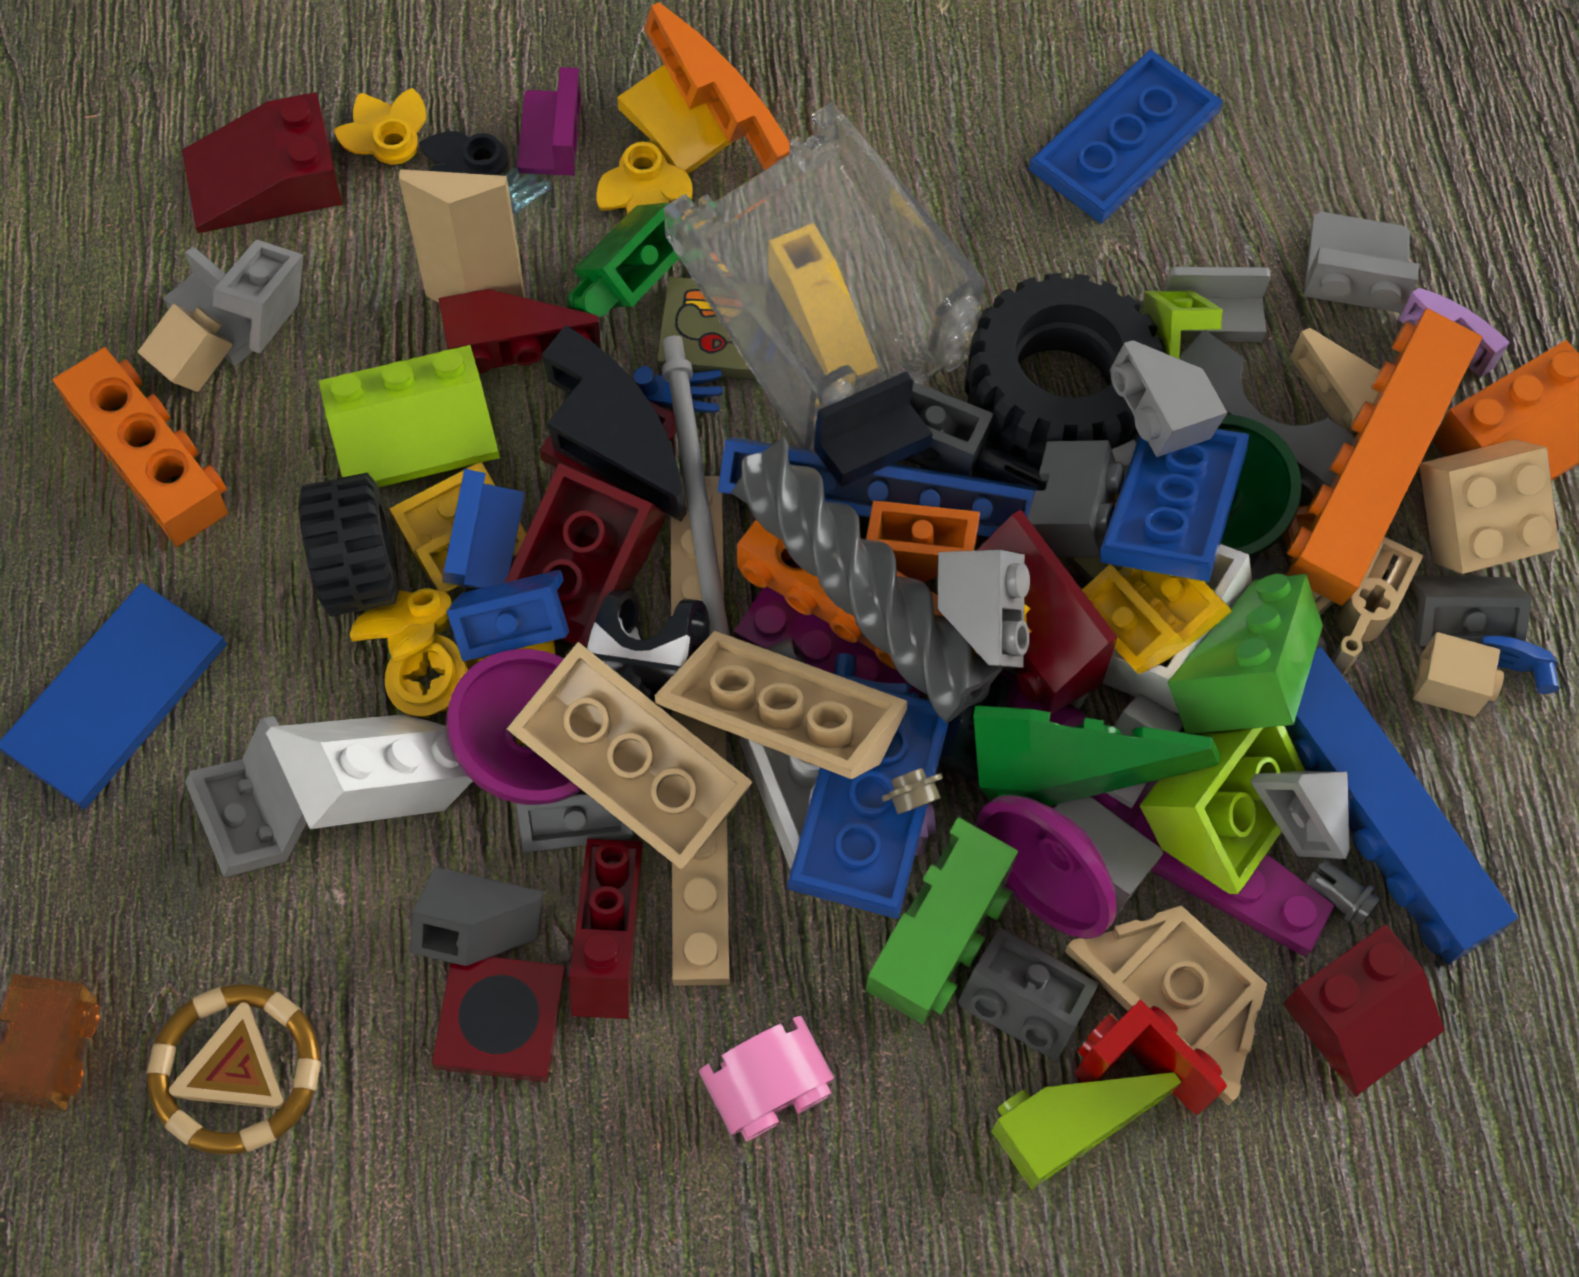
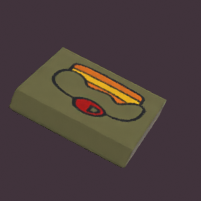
(702, 333)

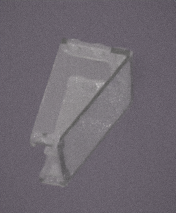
(828, 274)

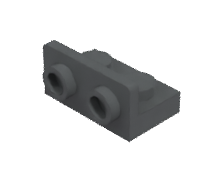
(1027, 993)

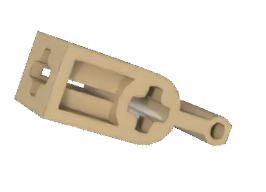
(1378, 596)

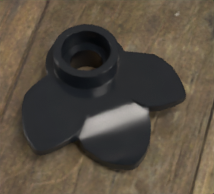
(461, 154)

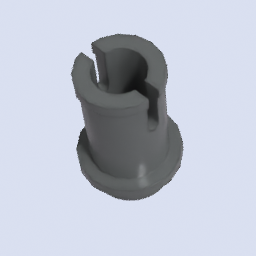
(1344, 892)

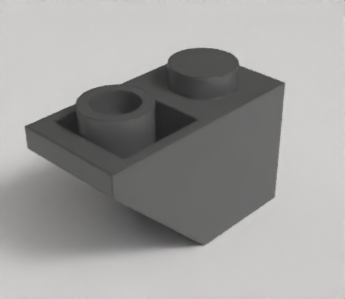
(473, 917)

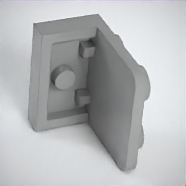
(1359, 262)
(248, 807)

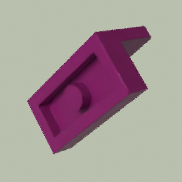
(551, 127)

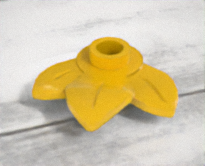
(380, 125)
(631, 186)
(407, 623)

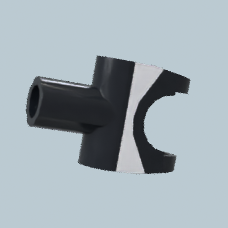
(650, 661)

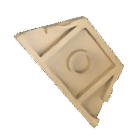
(1187, 975)

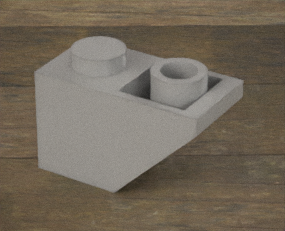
(1167, 396)
(985, 602)

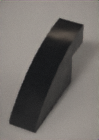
(610, 423)

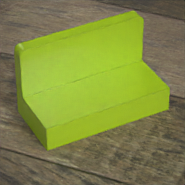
(1180, 311)

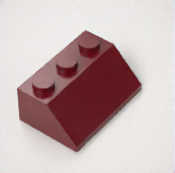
(1068, 635)

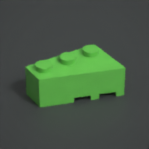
(1252, 661)

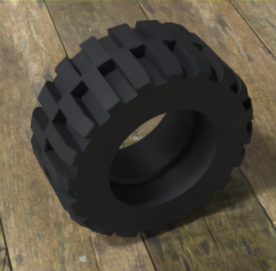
(1045, 317)

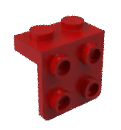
(1154, 1042)

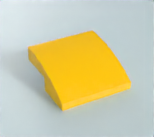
(661, 113)
(428, 523)
(1154, 612)

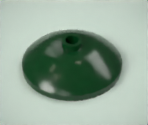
(1265, 492)

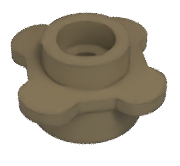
(913, 790)

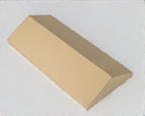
(462, 232)
(785, 705)
(630, 756)

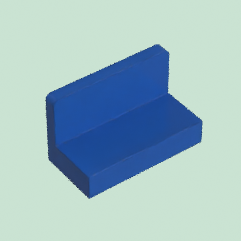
(482, 533)
(508, 616)

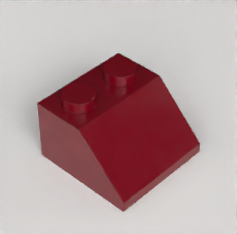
(1367, 1009)

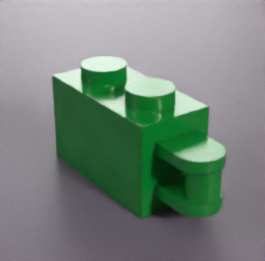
(624, 263)

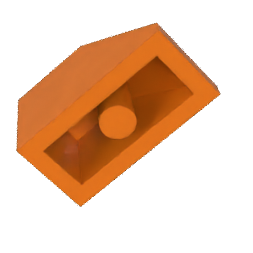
(921, 532)

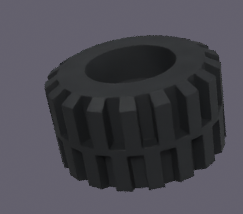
(348, 544)

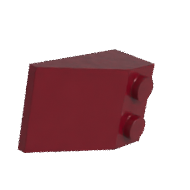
(263, 166)
(593, 537)

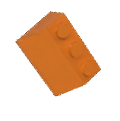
(1527, 405)

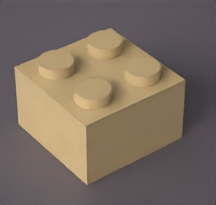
(1489, 506)

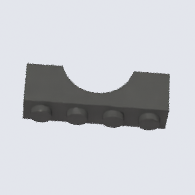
(1311, 444)

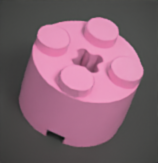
(768, 1077)

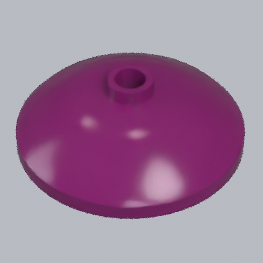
(478, 721)
(1056, 866)

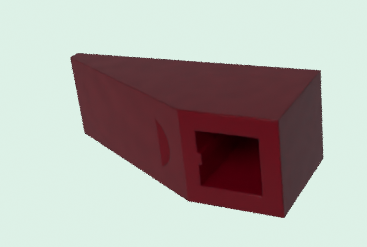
(508, 327)
(606, 930)

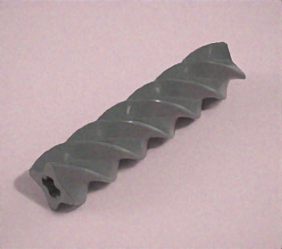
(863, 580)

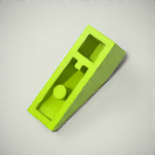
(1070, 1119)

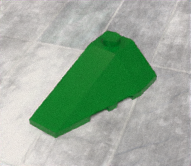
(1059, 763)

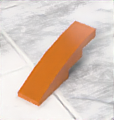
(709, 78)

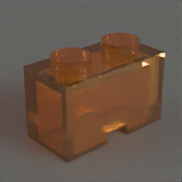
(45, 1041)

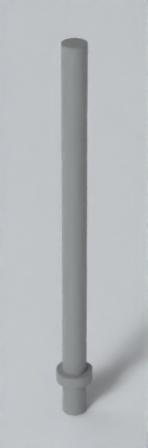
(677, 373)

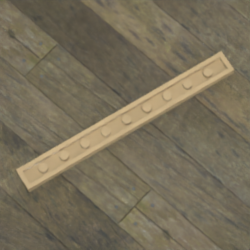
(701, 888)

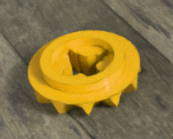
(411, 695)

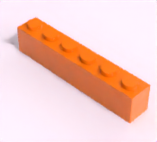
(1383, 456)

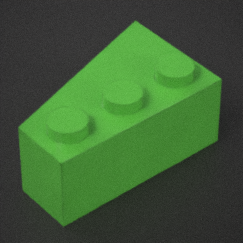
(944, 923)

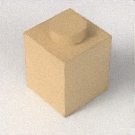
(186, 346)
(1458, 675)

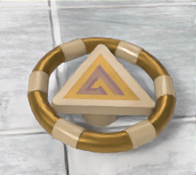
(233, 1069)

